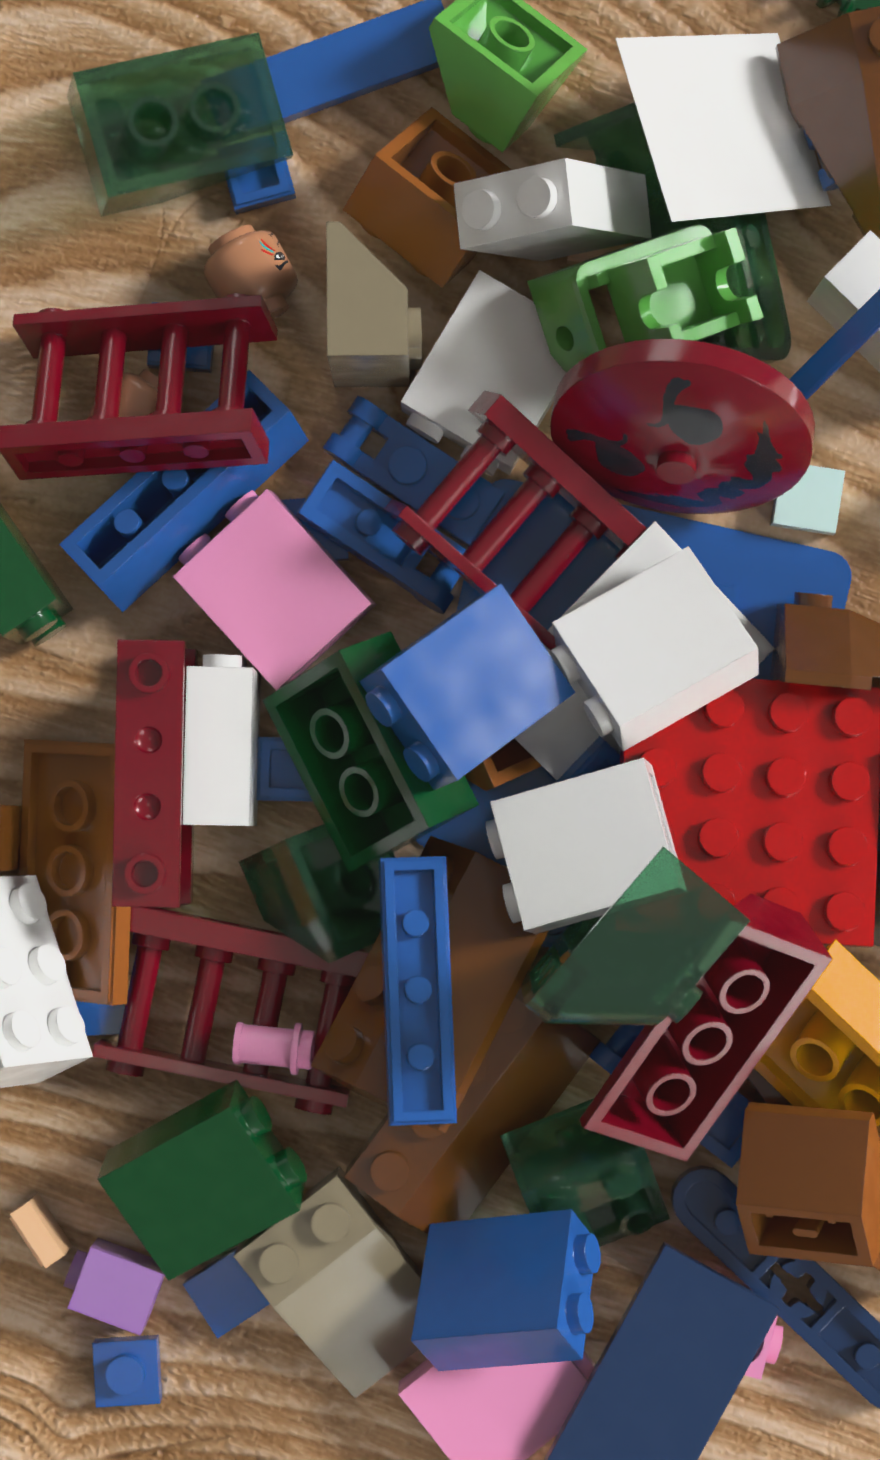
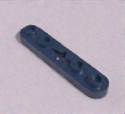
(838, 1332)

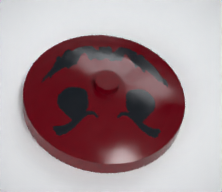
(684, 426)

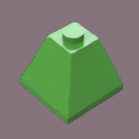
(500, 65)

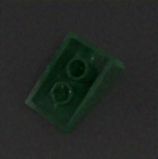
(177, 122)

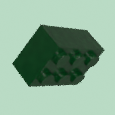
(355, 762)

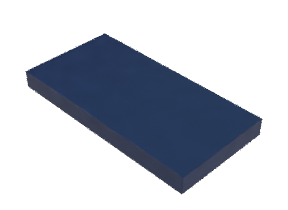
(667, 1366)

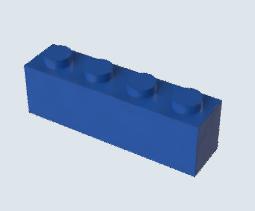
(163, 512)

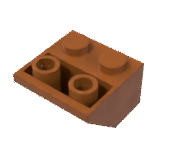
(810, 1184)

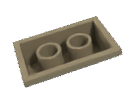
(369, 324)

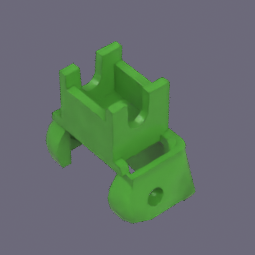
(658, 291)

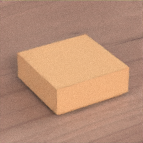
(40, 1231)

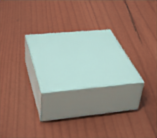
(812, 502)

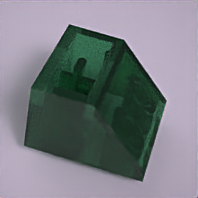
(585, 1171)

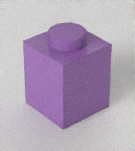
(114, 1285)

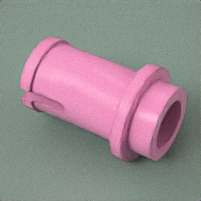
(274, 1046)

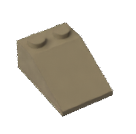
(338, 1282)

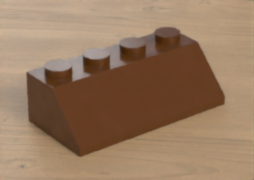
(487, 970)
(446, 1176)

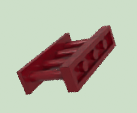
(148, 442)
(548, 473)
(149, 839)
(215, 946)

